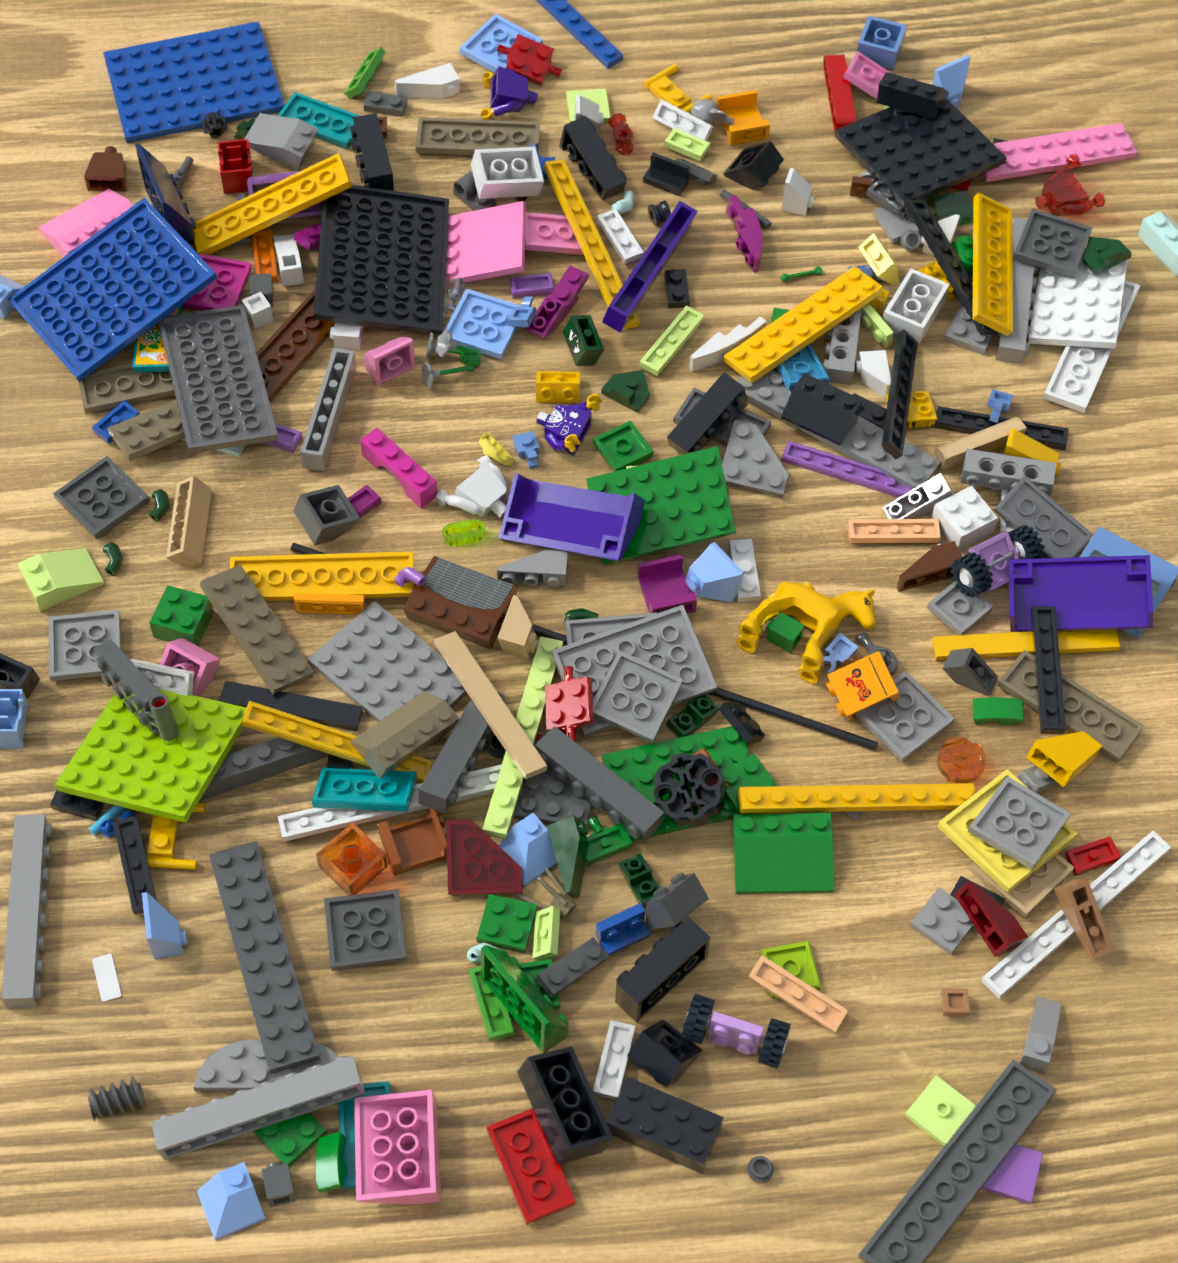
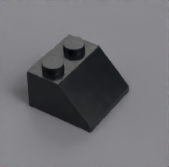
(755, 165)
(663, 1053)

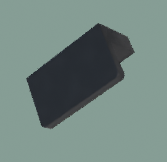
(667, 174)

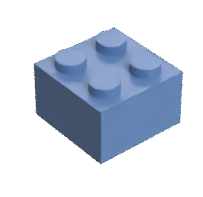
(882, 41)

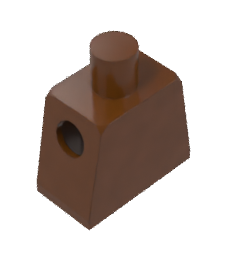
(106, 171)

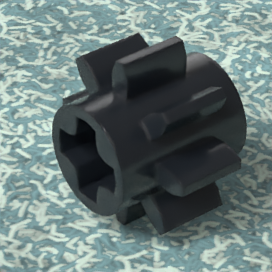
(214, 124)

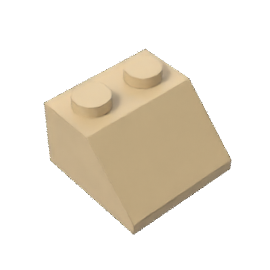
(517, 631)

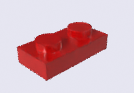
(1092, 855)

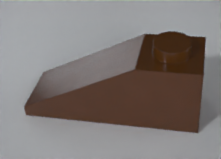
(931, 567)

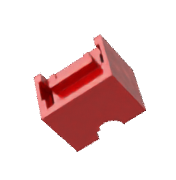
(235, 165)

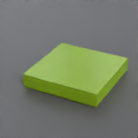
(795, 959)

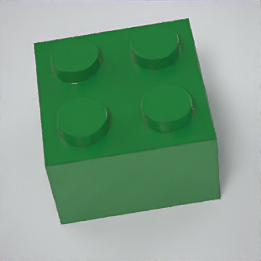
(181, 615)

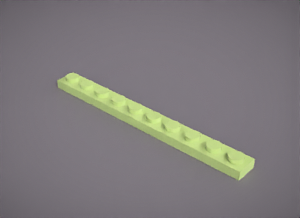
(529, 718)

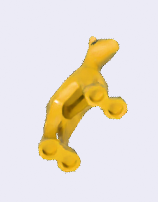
(813, 611)

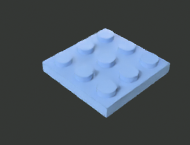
(483, 44)
(482, 323)

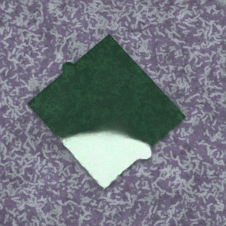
(954, 203)

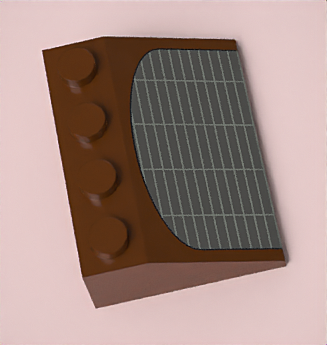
(460, 602)

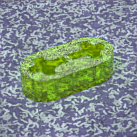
(463, 532)

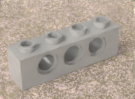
(842, 349)
(998, 465)

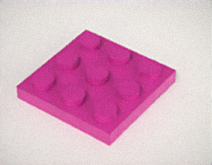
(224, 290)

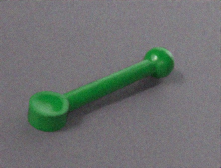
(817, 271)

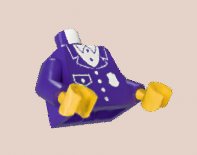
(508, 92)
(568, 424)

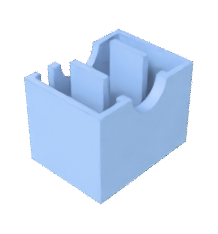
(12, 717)

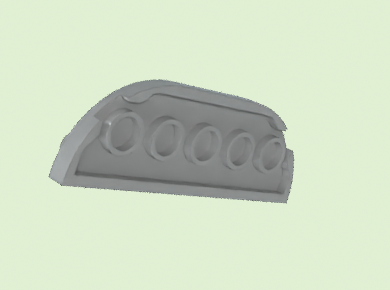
(245, 1067)

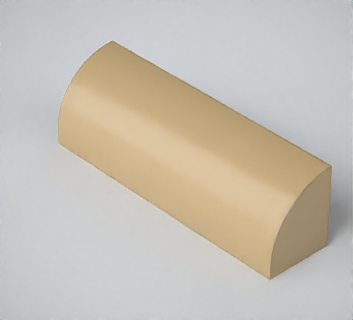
(984, 440)
(189, 522)

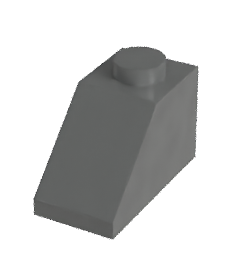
(970, 670)

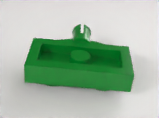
(606, 841)

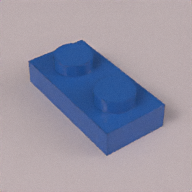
(119, 414)

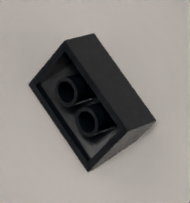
(911, 95)
(822, 409)

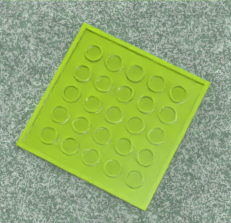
(142, 772)

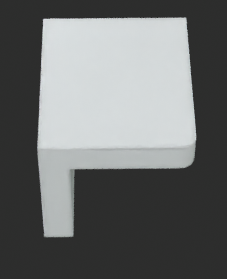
(259, 310)

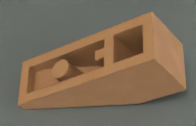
(1084, 917)

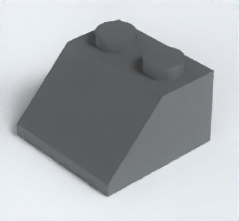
(325, 514)
(675, 901)

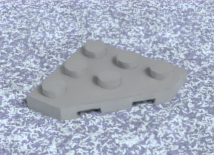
(752, 462)

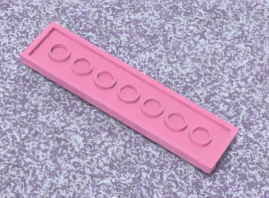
(1050, 151)

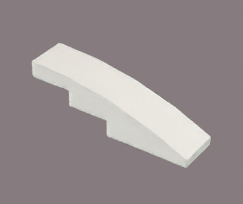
(719, 345)

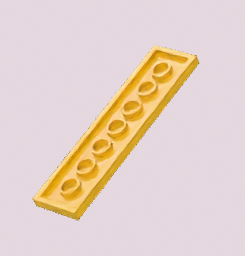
(271, 205)
(992, 264)
(803, 324)
(342, 574)

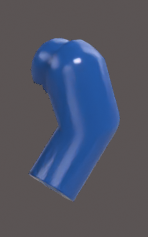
(107, 827)

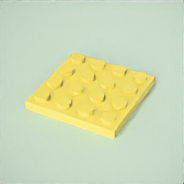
(996, 864)

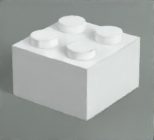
(965, 518)

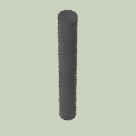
(762, 220)

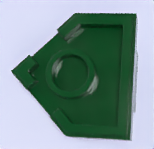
(1104, 254)
(628, 389)

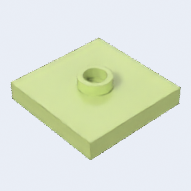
(597, 96)
(940, 1110)

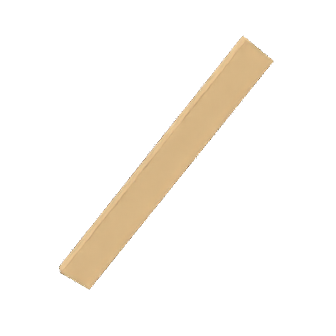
(490, 705)

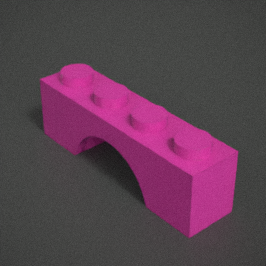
(413, 478)

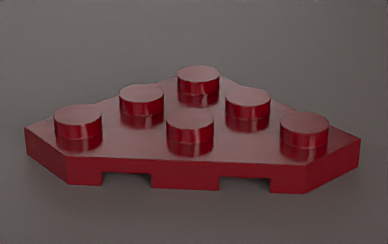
(478, 862)

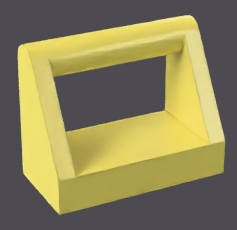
(880, 259)

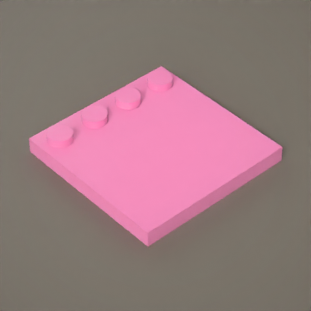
(486, 243)

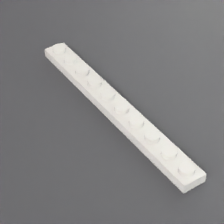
(322, 820)
(1058, 929)

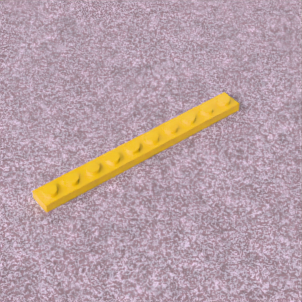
(586, 233)
(853, 798)

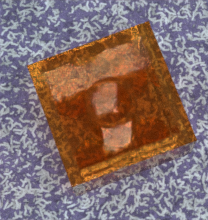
(352, 860)

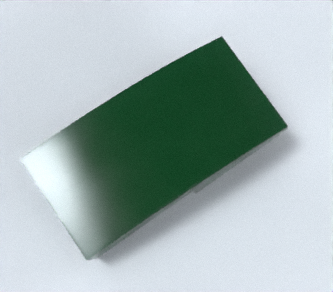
(693, 716)
(639, 878)

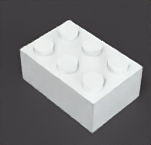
(507, 172)
(916, 304)

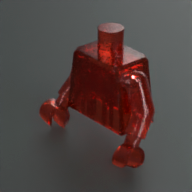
(1065, 194)

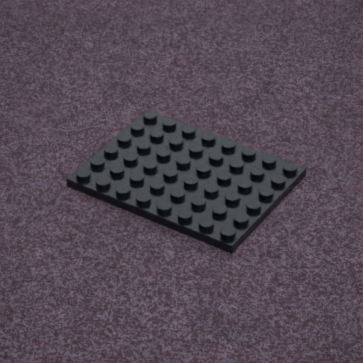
(383, 260)

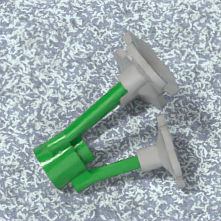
(469, 357)

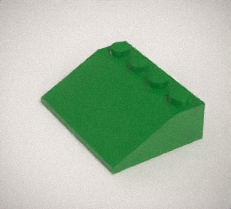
(783, 853)
(522, 999)

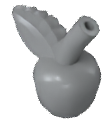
(709, 112)

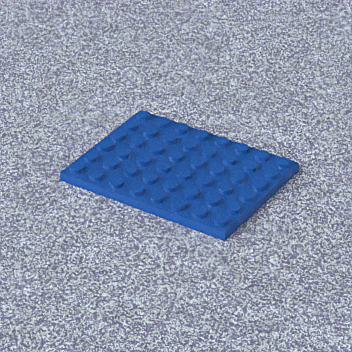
(181, 79)
(112, 289)

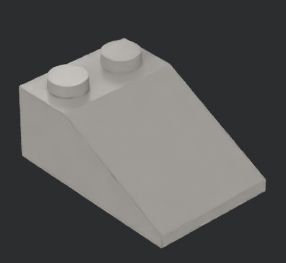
(282, 139)

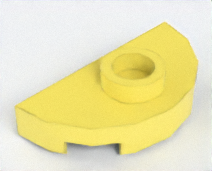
(495, 450)

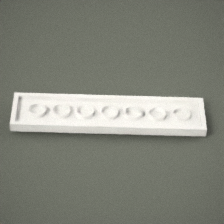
(1082, 366)

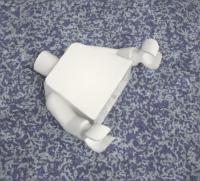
(479, 492)

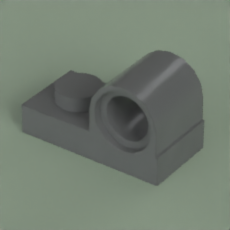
(466, 191)

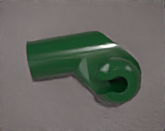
(162, 504)
(115, 556)
(579, 613)

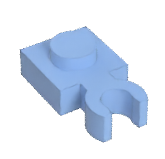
(839, 650)

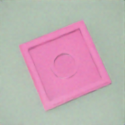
(865, 74)

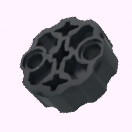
(704, 771)

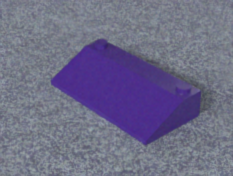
(570, 518)
(1084, 590)

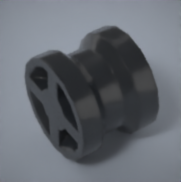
(659, 212)

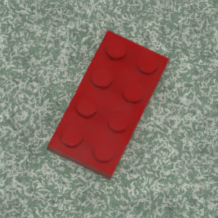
(530, 1166)

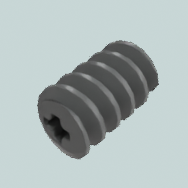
(116, 1098)

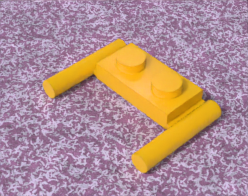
(666, 90)
(163, 841)

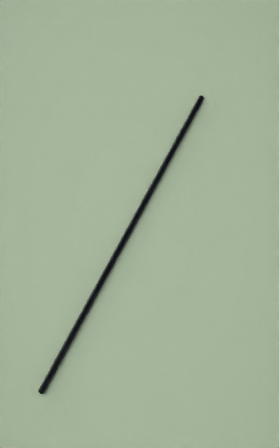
(721, 693)

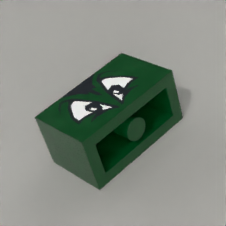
(583, 340)

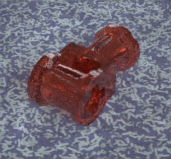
(622, 134)

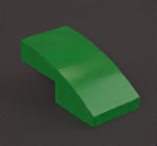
(998, 709)
(329, 1165)

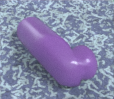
(407, 575)

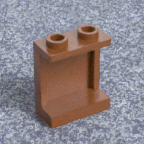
(414, 842)

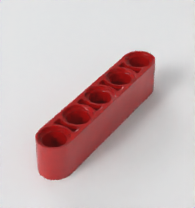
(838, 91)

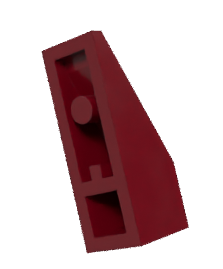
(992, 921)

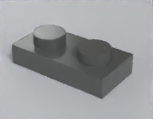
(385, 103)
(703, 175)

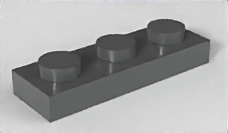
(572, 967)

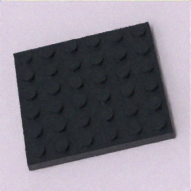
(919, 154)

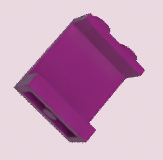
(665, 585)

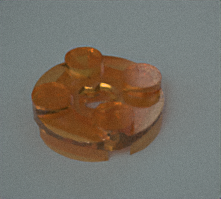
(958, 772)

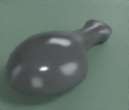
(888, 656)

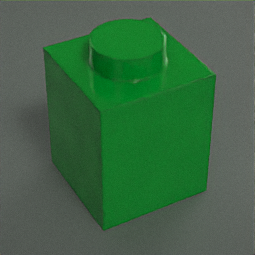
(785, 632)

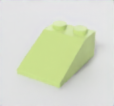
(59, 576)

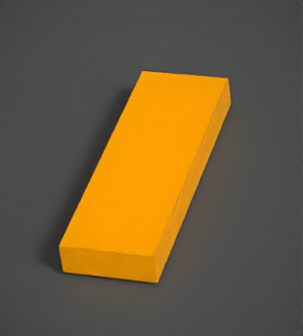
(329, 603)

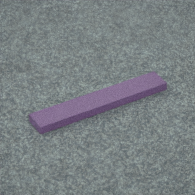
(841, 469)

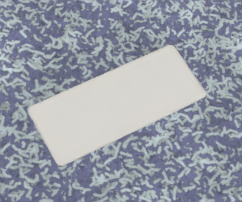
(106, 977)

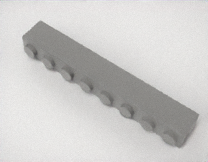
(1014, 346)
(26, 912)
(258, 1107)

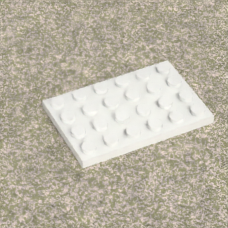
(1078, 309)

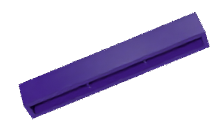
(649, 267)

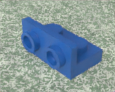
(622, 929)

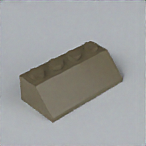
(405, 733)

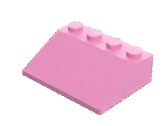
(84, 221)
(397, 1148)

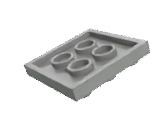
(74, 640)
(636, 696)
(907, 722)
(1019, 822)

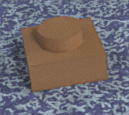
(955, 1002)

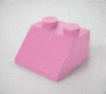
(390, 360)
(189, 657)

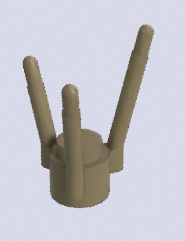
(562, 900)

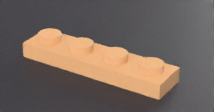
(893, 530)
(798, 994)

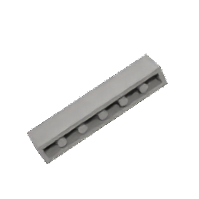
(328, 409)

